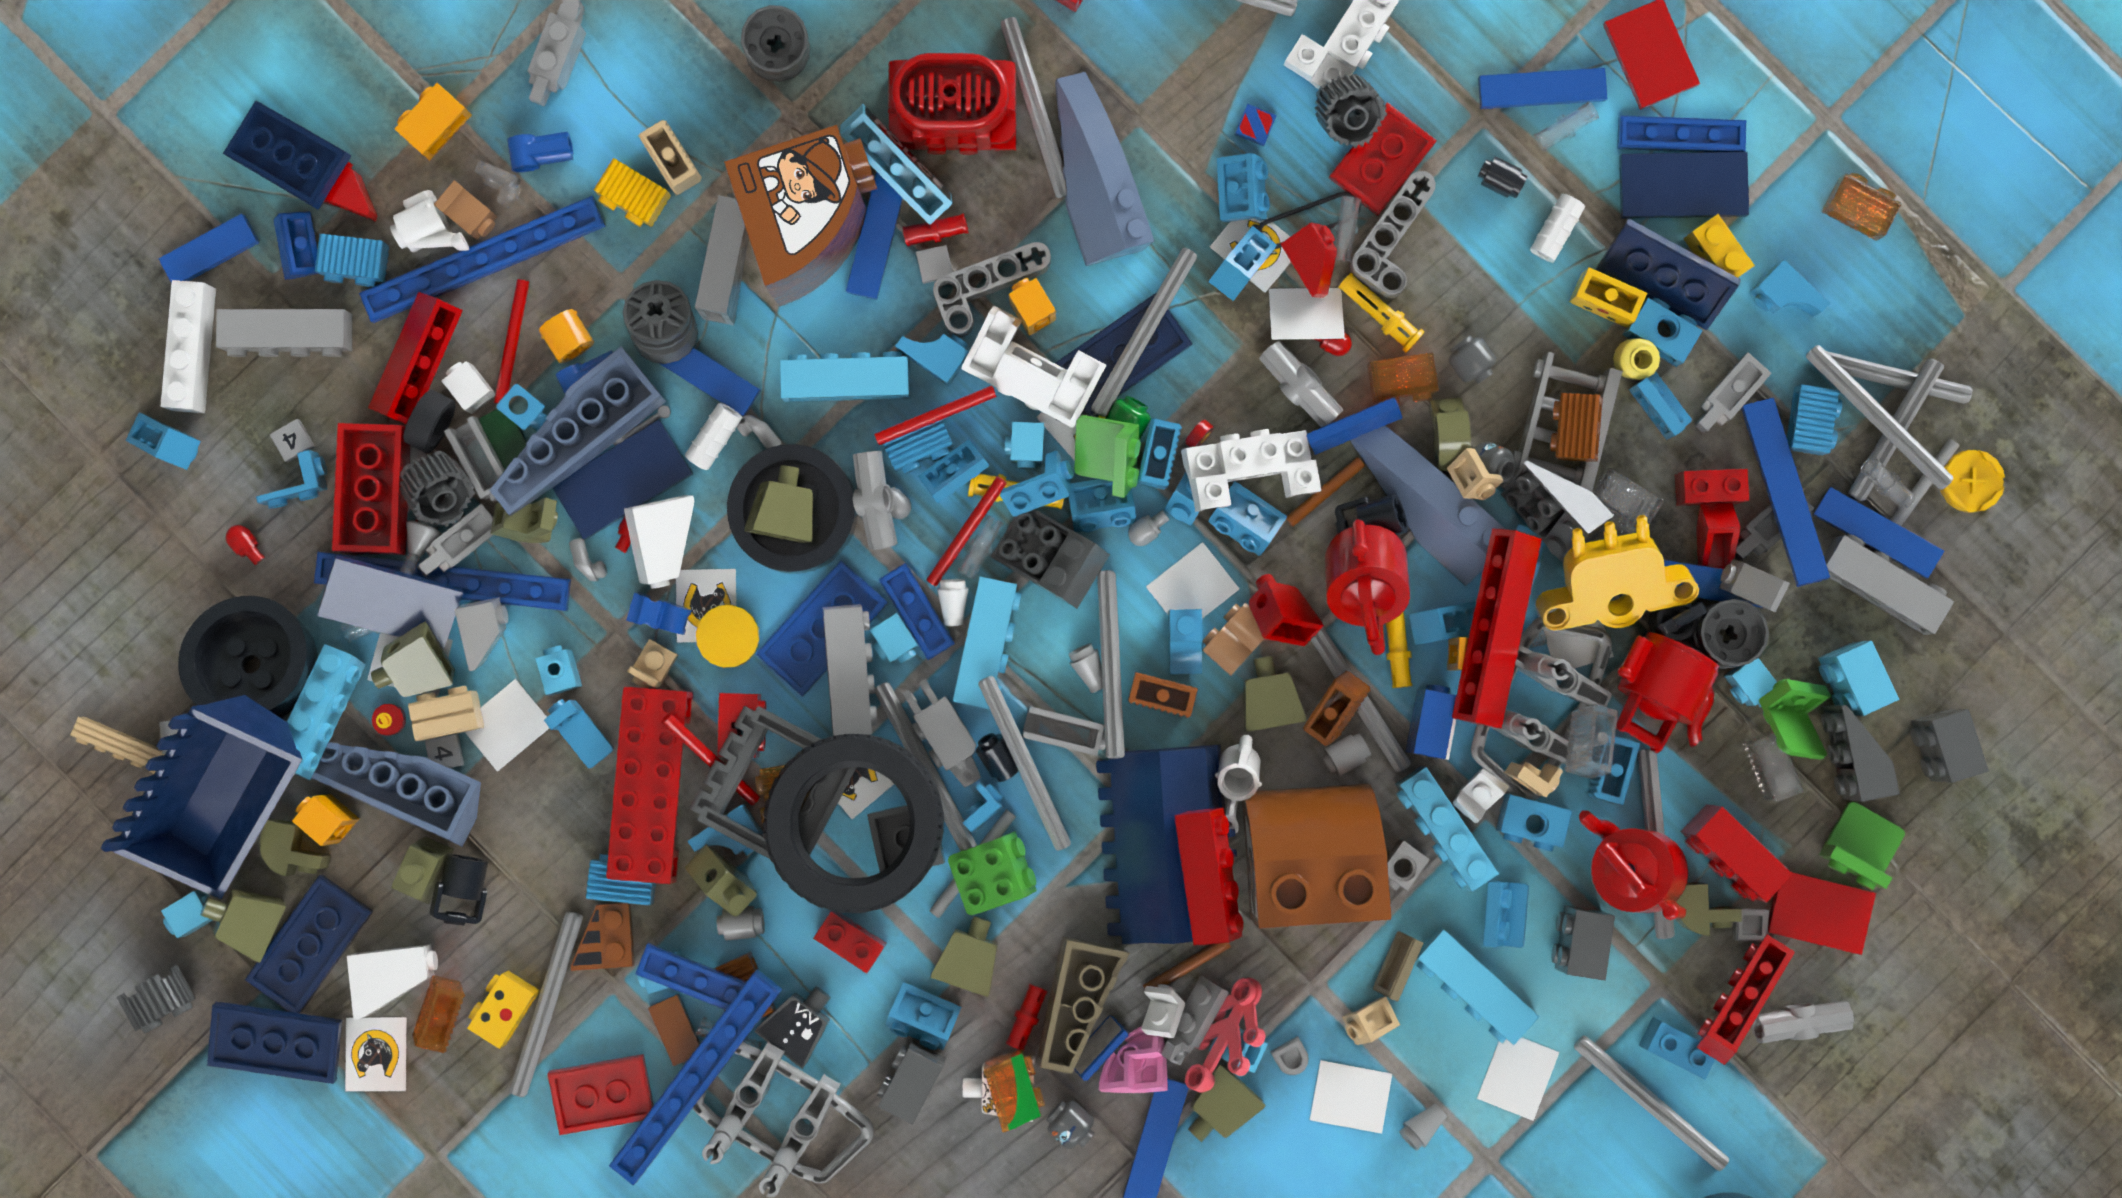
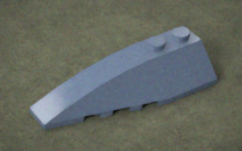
(1098, 179)
(582, 426)
(1437, 514)
(404, 787)

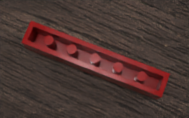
(1496, 628)

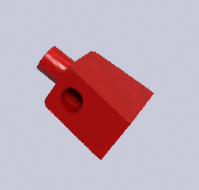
(1283, 613)

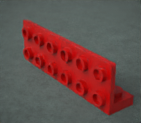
(647, 787)

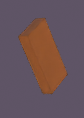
(675, 1029)

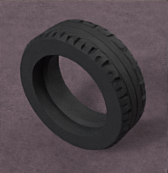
(784, 837)

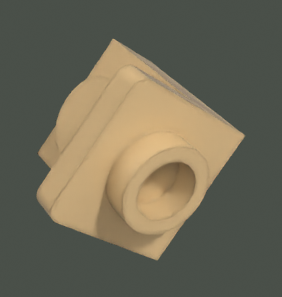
(1472, 476)
(652, 665)
(1533, 779)
(1371, 1021)

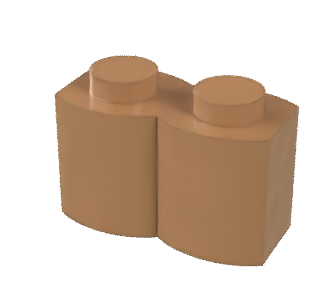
(1234, 640)

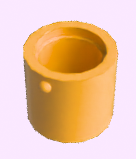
(566, 336)

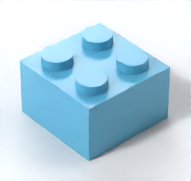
(1858, 678)

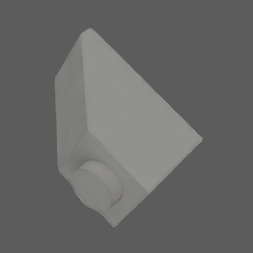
(1753, 585)
(480, 629)

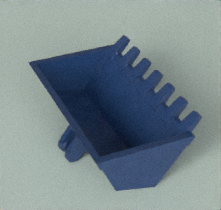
(208, 793)
(1145, 796)

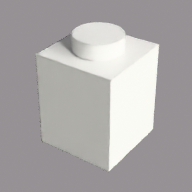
(468, 386)

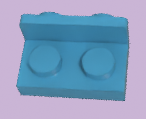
(1242, 187)
(1661, 405)
(953, 471)
(1096, 508)
(1248, 519)
(980, 812)
(1506, 914)
(922, 1017)

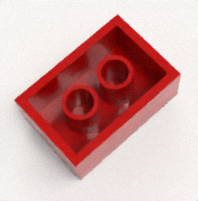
(1735, 854)

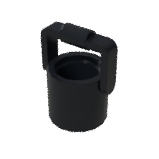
(1382, 512)
(1676, 621)
(463, 879)

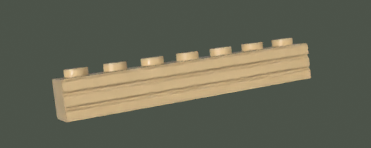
(114, 741)

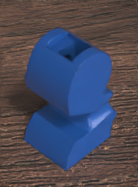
(658, 614)

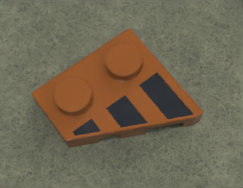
(606, 939)

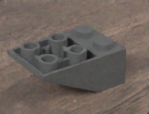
(1555, 507)
(1051, 556)
(1860, 762)

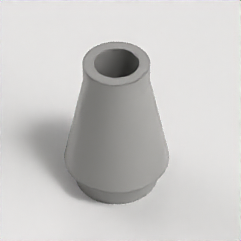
(1088, 666)
(1422, 1127)

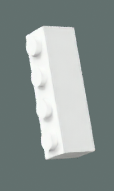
(188, 346)

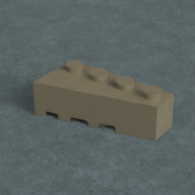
(1077, 996)

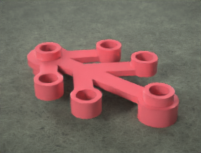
(1243, 1000)

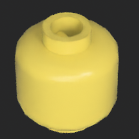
(1636, 358)

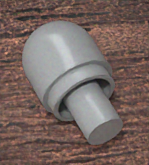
(902, 504)
(1147, 528)

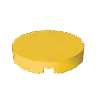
(1975, 483)
(727, 636)

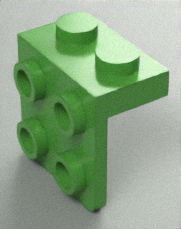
(1108, 452)
(1787, 713)
(1863, 845)
(992, 874)

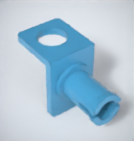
(533, 415)

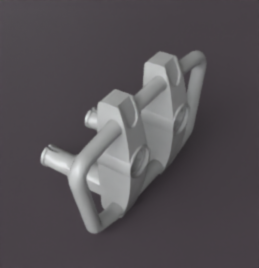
(1545, 671)
(799, 1134)

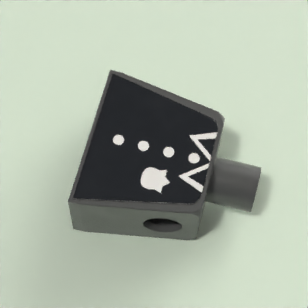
(797, 1025)

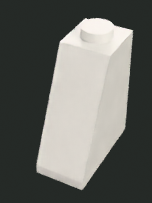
(659, 538)
(386, 975)

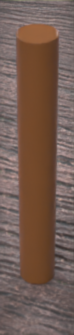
(1326, 491)
(1188, 965)

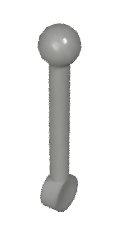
(663, 412)

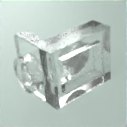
(496, 177)

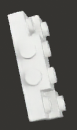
(1346, 46)
(1028, 375)
(1257, 456)

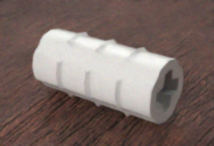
(1557, 228)
(713, 436)

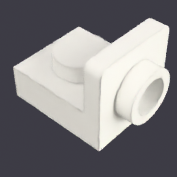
(1479, 795)
(1163, 1011)

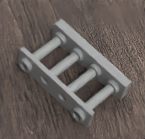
(1604, 385)

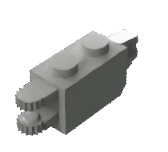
(556, 51)
(946, 735)

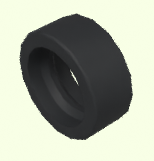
(429, 421)

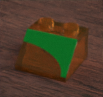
(1013, 1089)

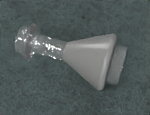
(419, 538)

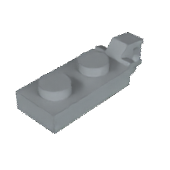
(1732, 392)
(458, 541)
(1195, 1020)

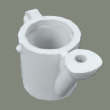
(424, 225)
(1238, 776)

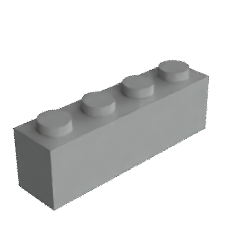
(284, 331)
(1886, 585)
(847, 669)

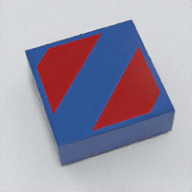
(1255, 125)

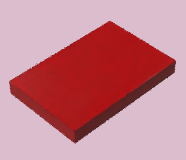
(1651, 53)
(1384, 164)
(1822, 913)
(600, 1094)

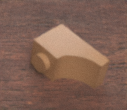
(466, 211)

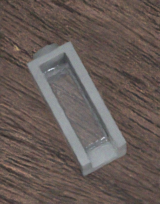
(476, 456)
(1064, 731)

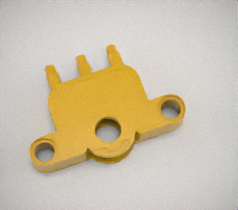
(1614, 567)

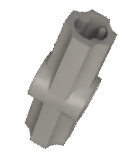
(1300, 384)
(874, 500)
(1803, 1021)

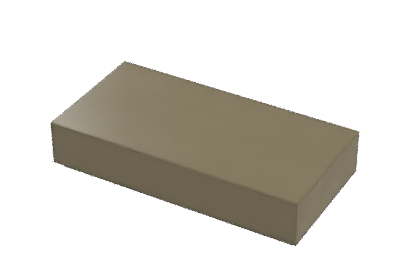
(1397, 966)

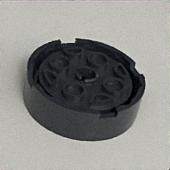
(832, 509)
(231, 636)

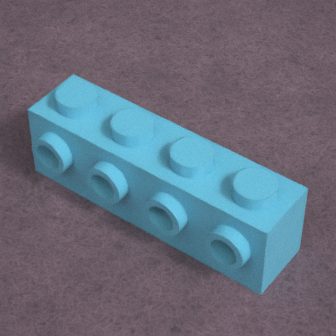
(322, 705)
(1446, 828)

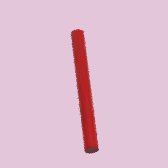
(512, 339)
(935, 415)
(966, 531)
(705, 754)

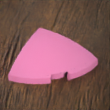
(1137, 1066)

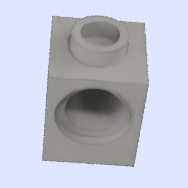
(1416, 862)

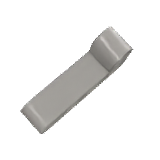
(1395, 230)
(994, 282)

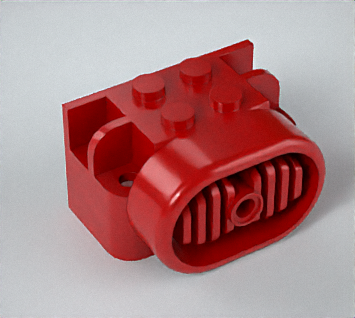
(953, 103)

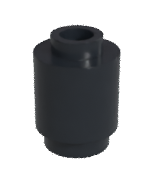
(1502, 177)
(996, 757)

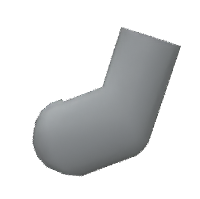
(760, 428)
(584, 564)

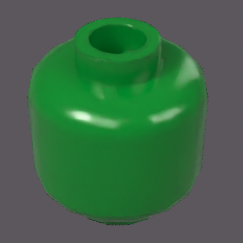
(1130, 411)

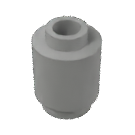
(1346, 754)
(744, 926)

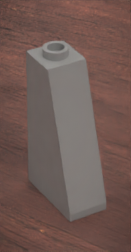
(723, 263)

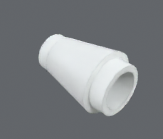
(953, 600)

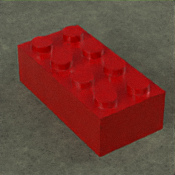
(367, 496)

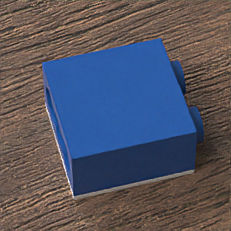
(1432, 723)

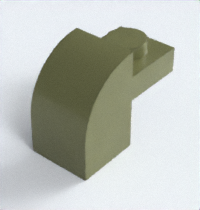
(1451, 430)
(529, 524)
(282, 853)
(1700, 915)

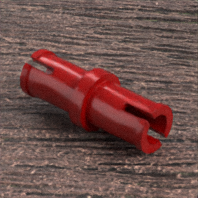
(938, 229)
(1026, 1017)

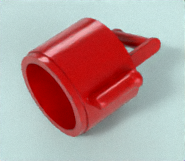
(1367, 579)
(1667, 685)
(1658, 865)

